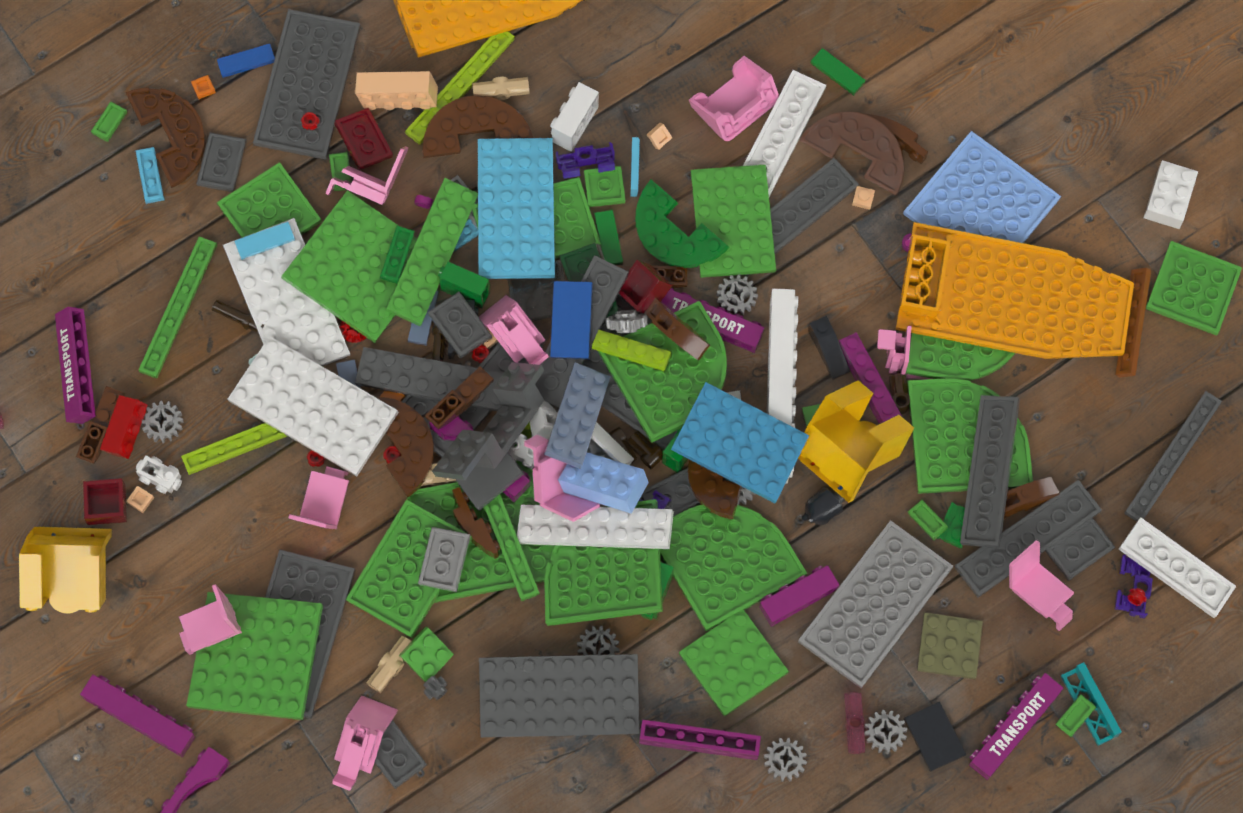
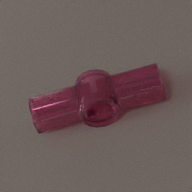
(855, 735)

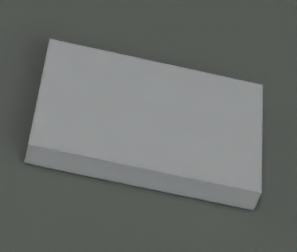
(444, 559)

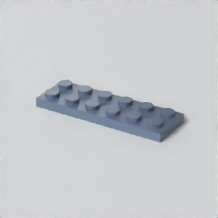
(577, 415)

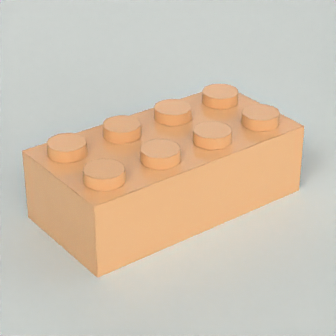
(396, 90)

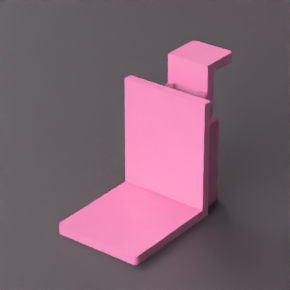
(368, 185)
(514, 331)
(897, 351)
(547, 487)
(324, 498)
(1040, 587)
(209, 624)
(361, 740)

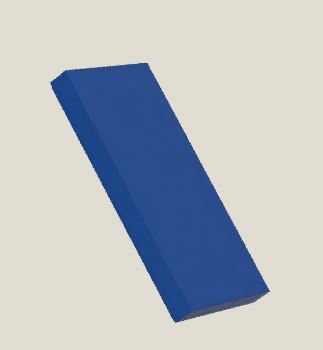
(571, 320)

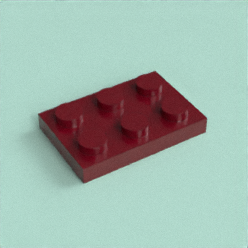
(363, 139)

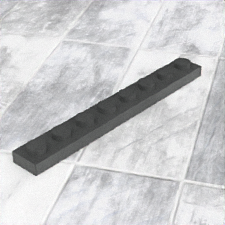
(1173, 457)

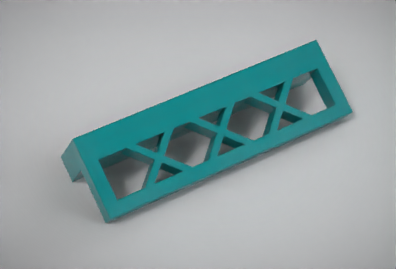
(1097, 699)

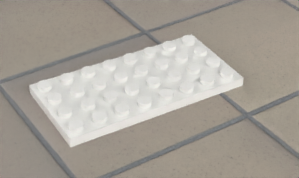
(281, 307)
(313, 406)

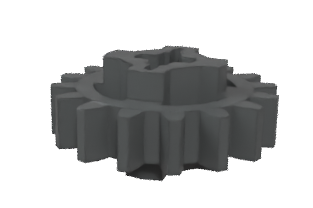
(591, 646)

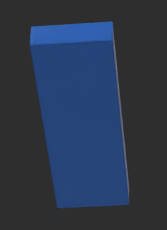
(246, 60)

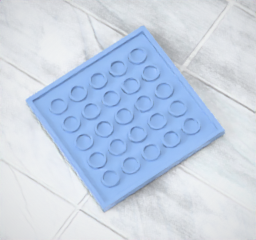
(983, 195)

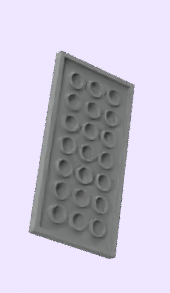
(875, 604)

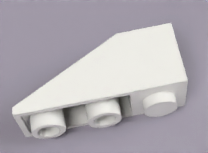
(543, 420)

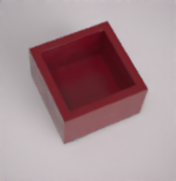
(643, 286)
(104, 501)

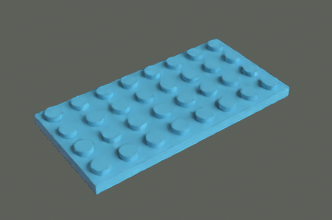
(515, 208)

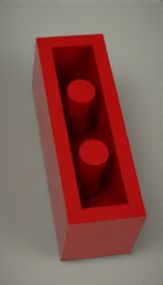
(123, 427)

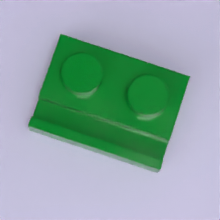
(954, 521)

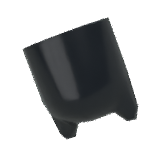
(822, 507)

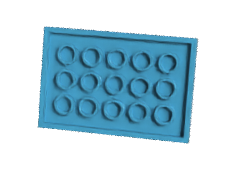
(740, 442)

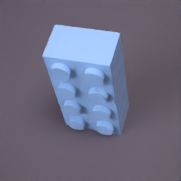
(605, 482)

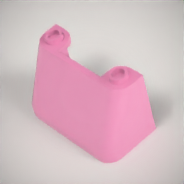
(738, 101)

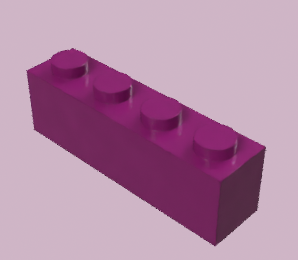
(799, 595)

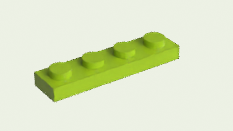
(631, 350)

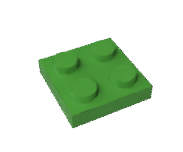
(604, 187)
(426, 654)

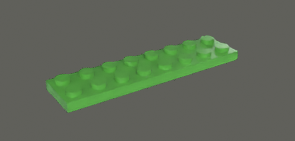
(432, 251)

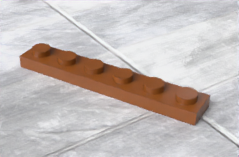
(1128, 362)

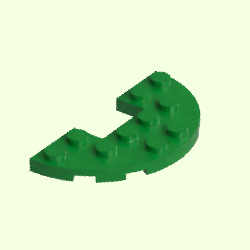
(665, 239)

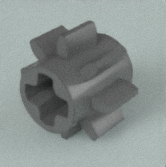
(435, 687)

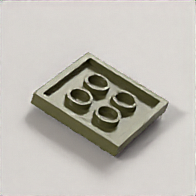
(949, 645)

